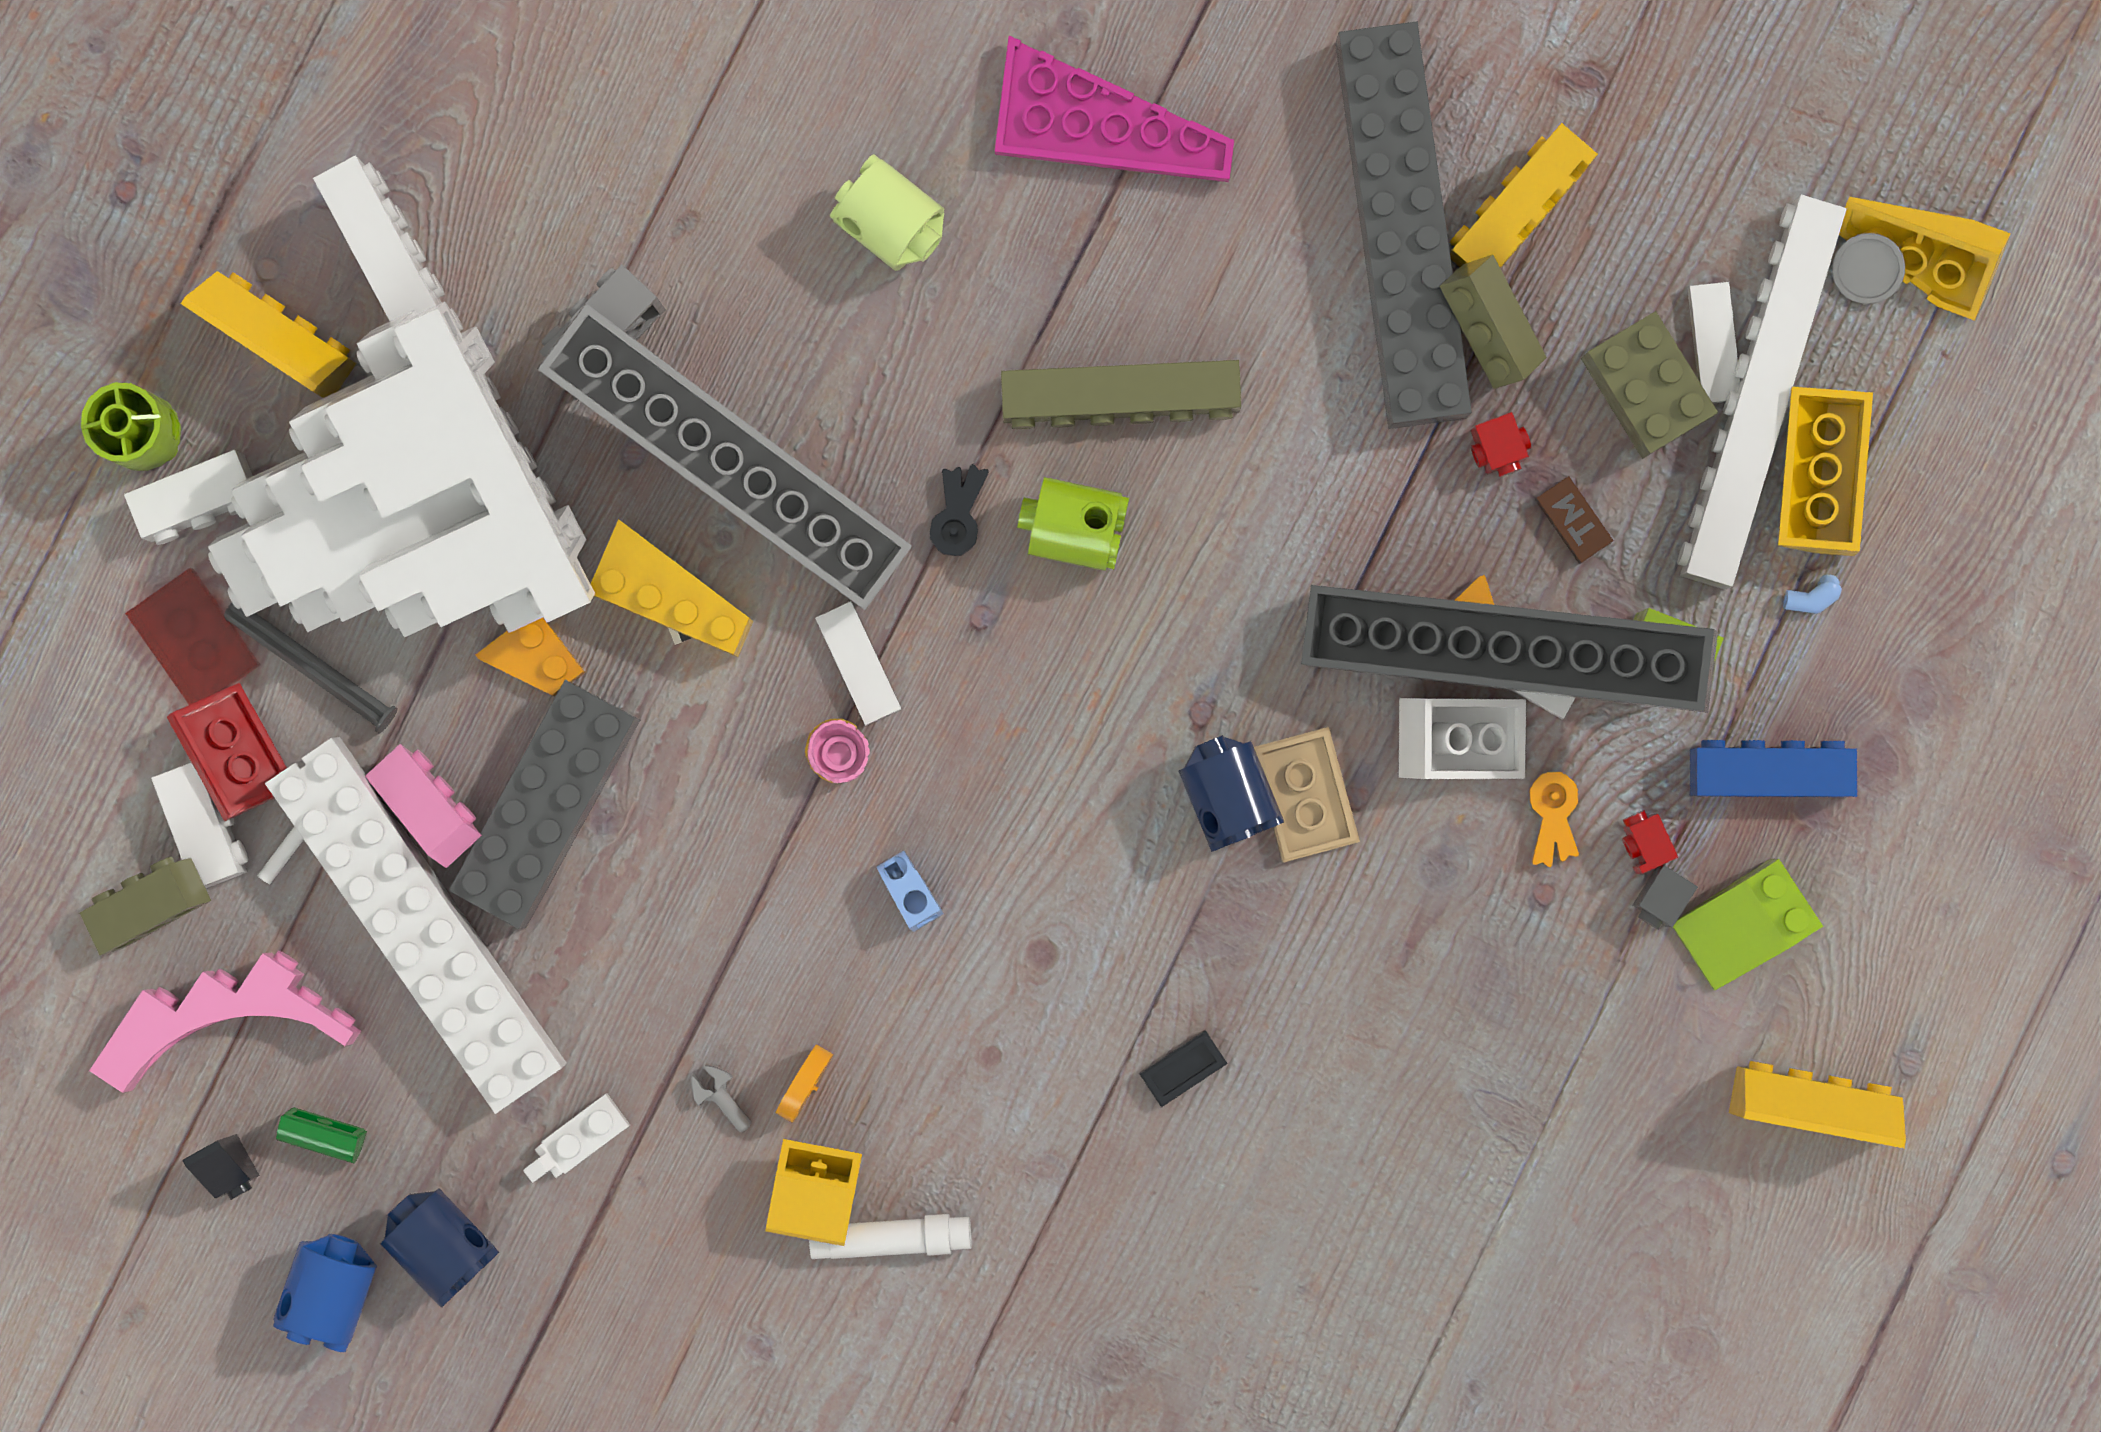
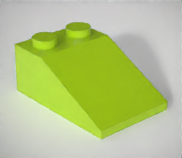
(1747, 923)

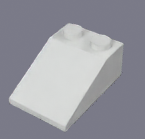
(1462, 738)

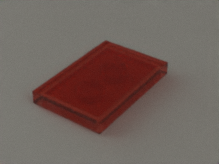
(192, 638)

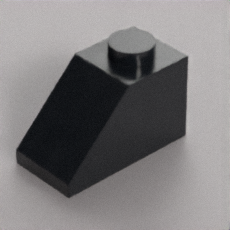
(223, 1167)

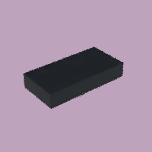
(1183, 1068)

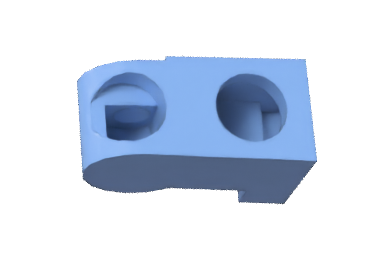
(909, 891)

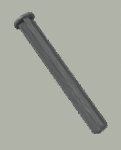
(312, 667)

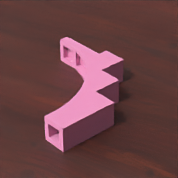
(159, 1023)

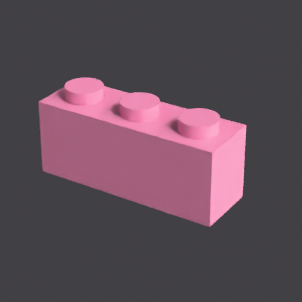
(424, 804)

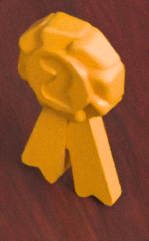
(1554, 798)

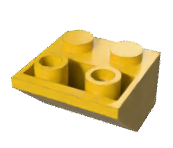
(813, 1192)

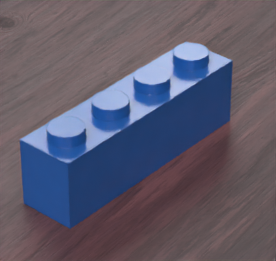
(1773, 771)

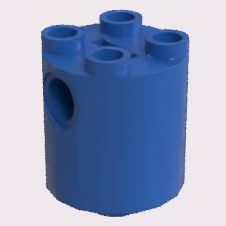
(325, 1292)

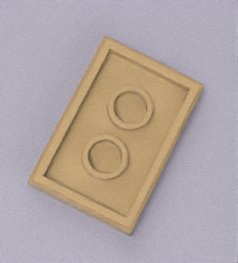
(1309, 794)

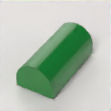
(321, 1134)

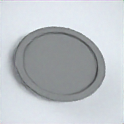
(1868, 268)

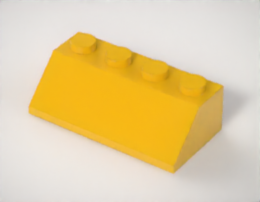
(270, 334)
(1825, 470)
(1818, 1106)

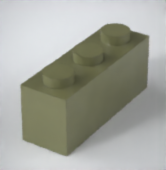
(1493, 321)
(144, 904)

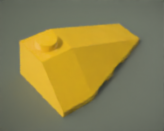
(1942, 253)

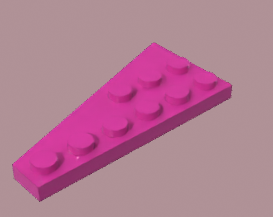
(1084, 120)

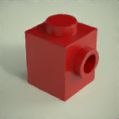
(1500, 445)

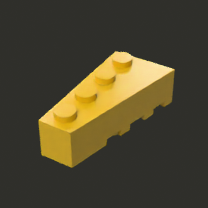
(1525, 200)
(657, 588)

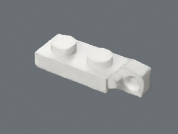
(578, 1139)

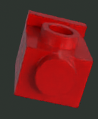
(1647, 841)

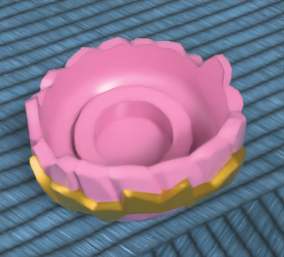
(837, 751)

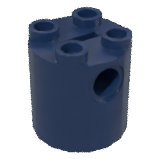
(1229, 791)
(436, 1244)

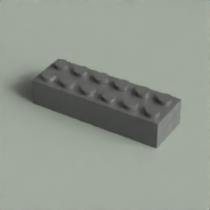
(544, 805)

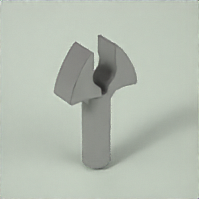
(720, 1097)

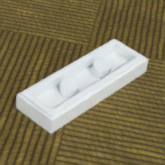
(1714, 339)
(858, 663)

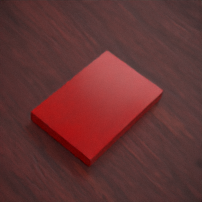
(228, 750)

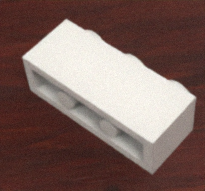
(187, 498)
(199, 826)

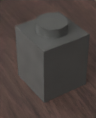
(1664, 897)

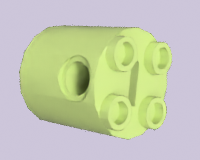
(889, 215)

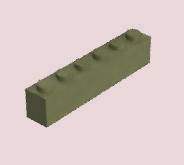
(1121, 392)

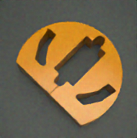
(804, 1083)

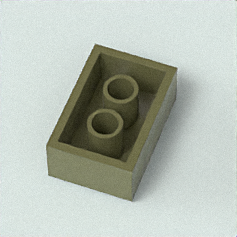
(1649, 385)

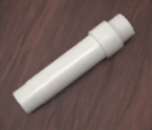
(929, 1235)

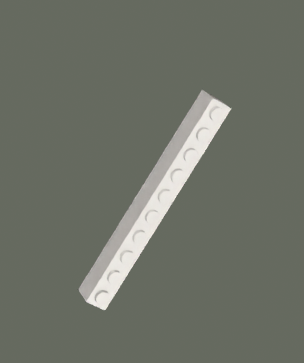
(1763, 392)

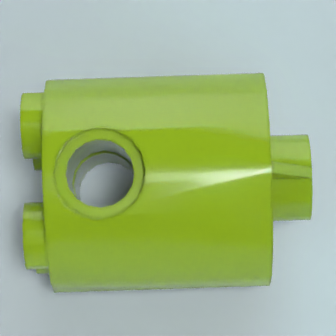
(131, 426)
(1063, 522)

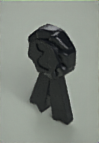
(954, 528)

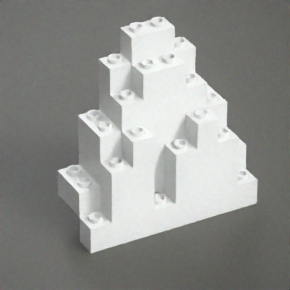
(405, 499)

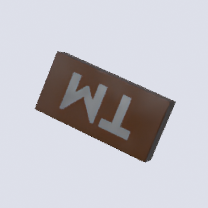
(1574, 520)

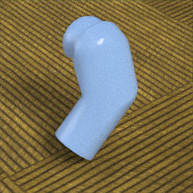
(1816, 600)

